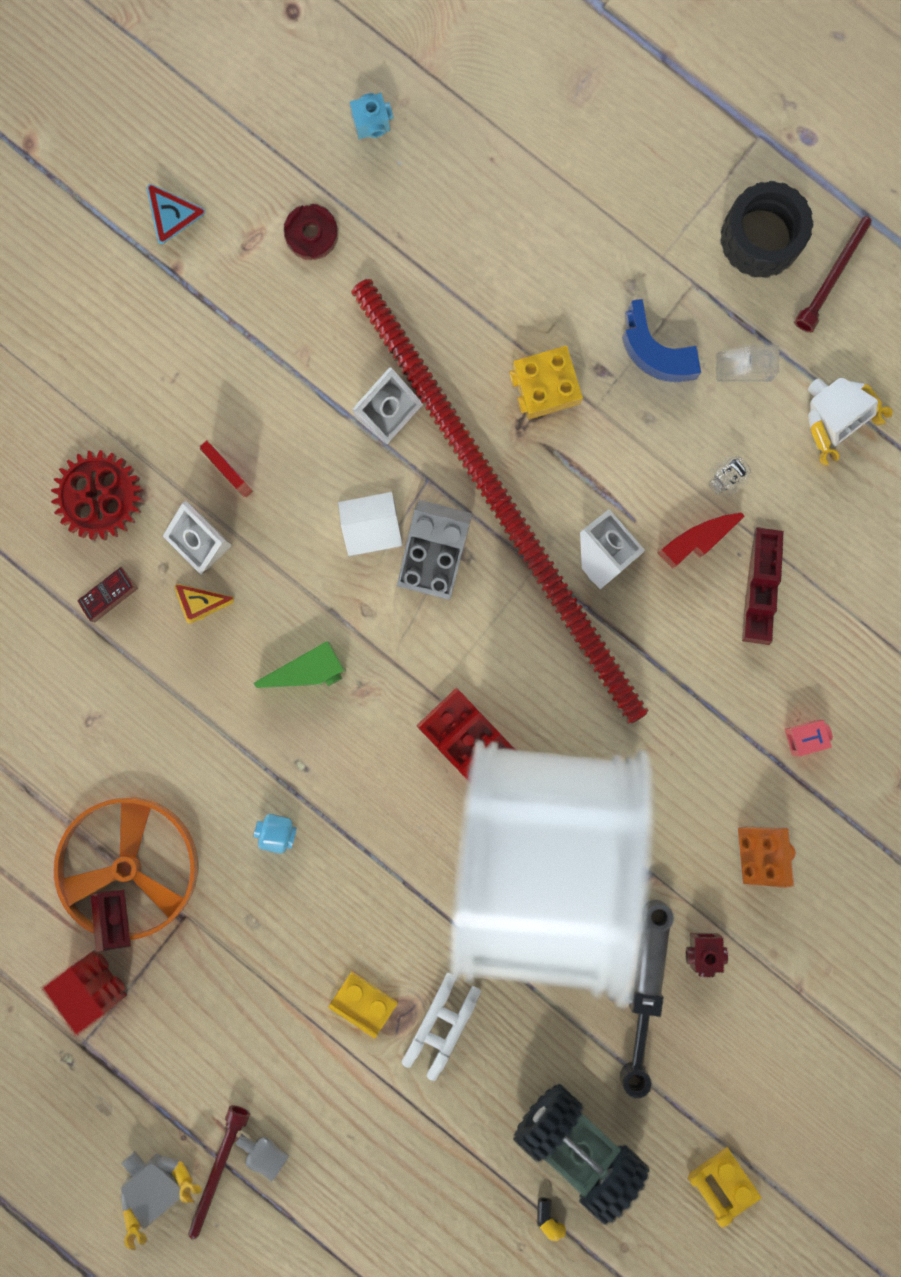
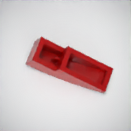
(699, 539)

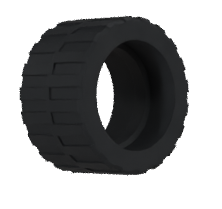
(781, 201)

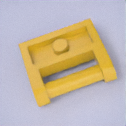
(731, 1180)

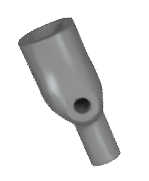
(263, 1156)

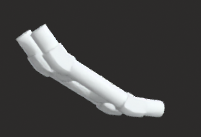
(437, 1010)

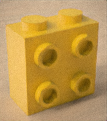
(546, 382)

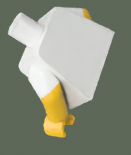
(840, 411)

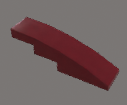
(762, 586)

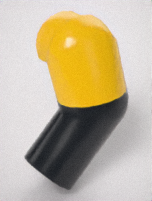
(552, 1229)

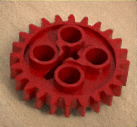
(121, 490)

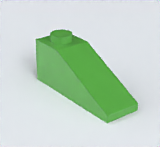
(312, 668)

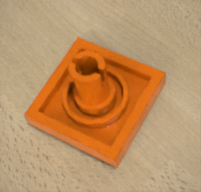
(766, 856)

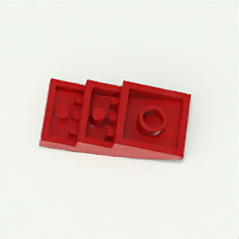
(455, 729)

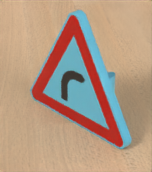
(171, 213)

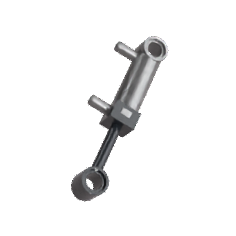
(646, 994)

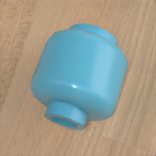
(275, 833)

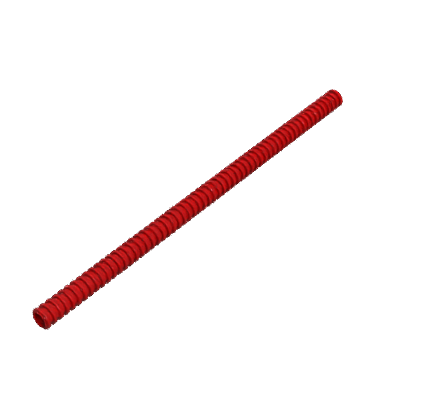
(498, 499)

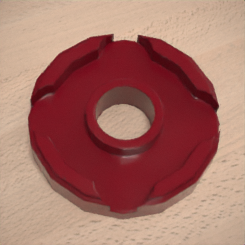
(317, 246)

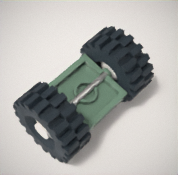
(585, 1157)

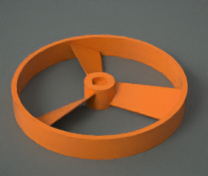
(127, 867)

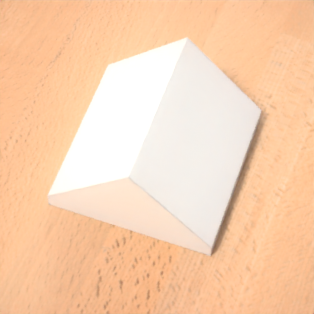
(387, 406)
(369, 524)
(196, 538)

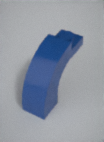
(653, 358)

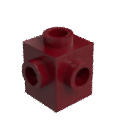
(706, 944)

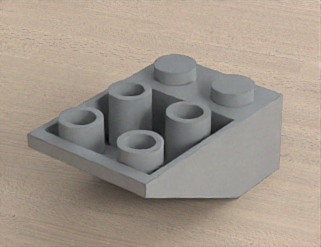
(434, 549)

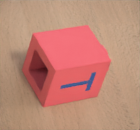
(809, 737)

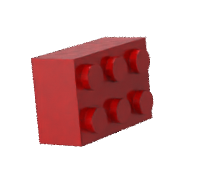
(85, 992)

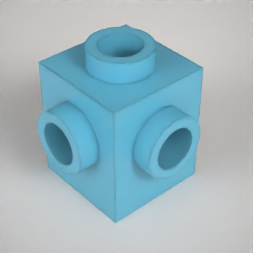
(371, 115)

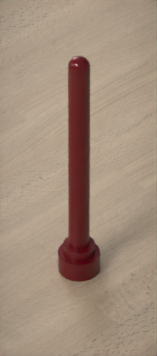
(808, 318)
(236, 1119)

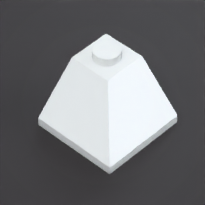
(607, 549)

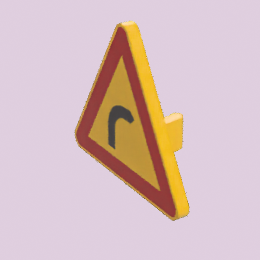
(200, 603)

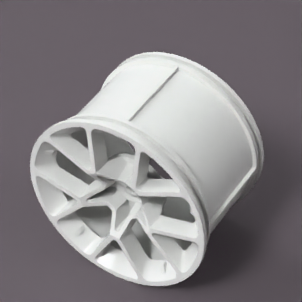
(553, 870)

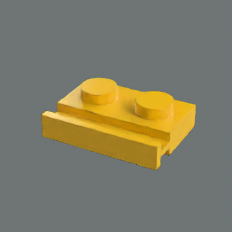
(363, 1004)

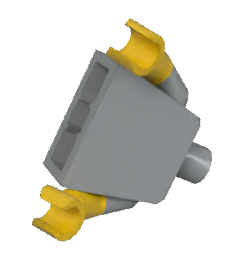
(152, 1191)

